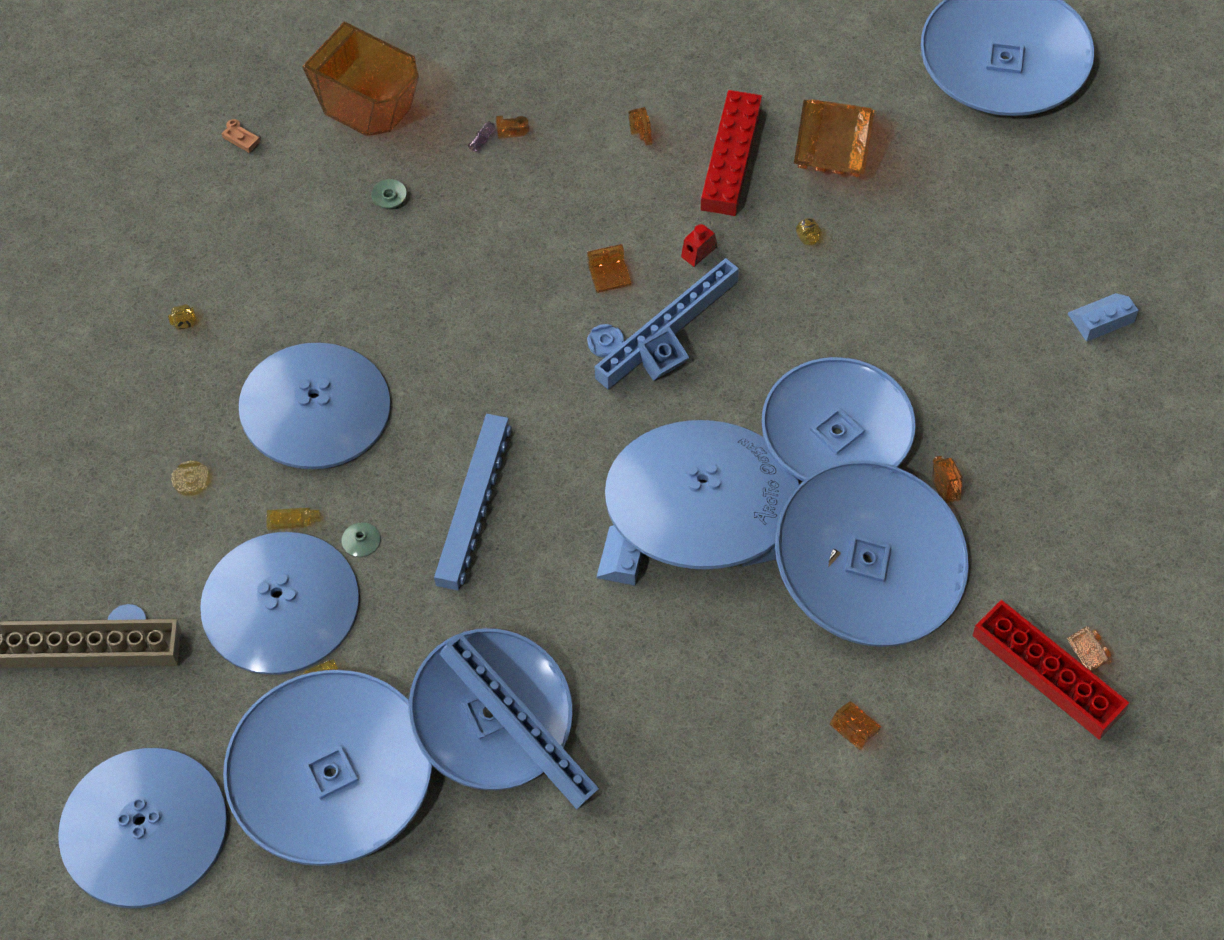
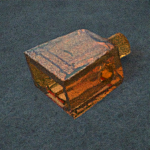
(943, 472)

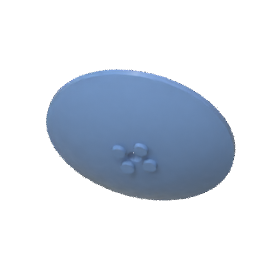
(836, 394)
(318, 430)
(286, 631)
(450, 717)

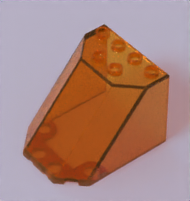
(834, 137)

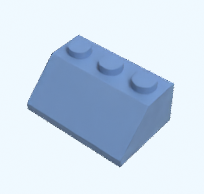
(1104, 316)
(619, 559)

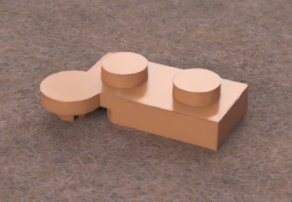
(240, 136)

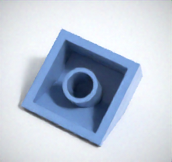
(662, 353)

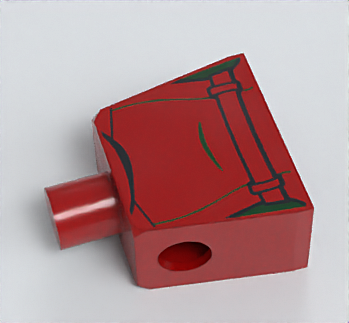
(698, 245)

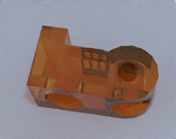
(512, 127)

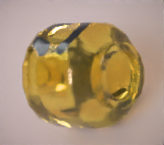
(808, 231)
(182, 317)

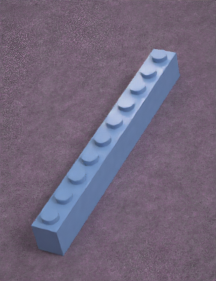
(675, 315)
(472, 502)
(518, 721)

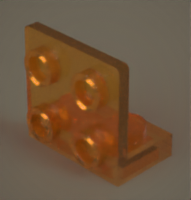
(608, 268)

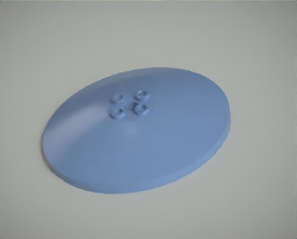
(147, 861)

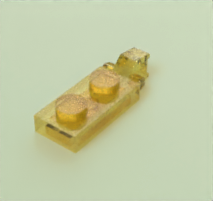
(291, 518)

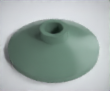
(388, 188)
(360, 546)

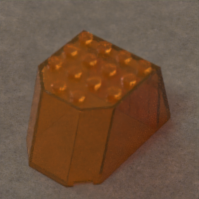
(362, 80)

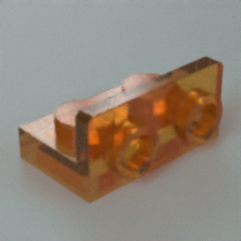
(640, 124)
(1089, 649)
(854, 724)

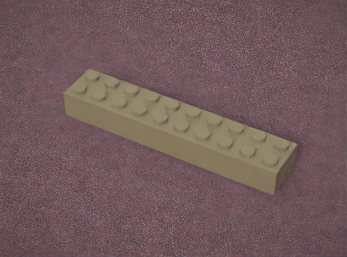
(89, 643)

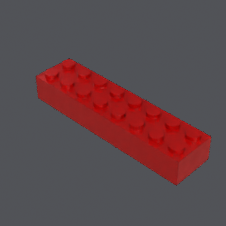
(731, 153)
(1050, 669)

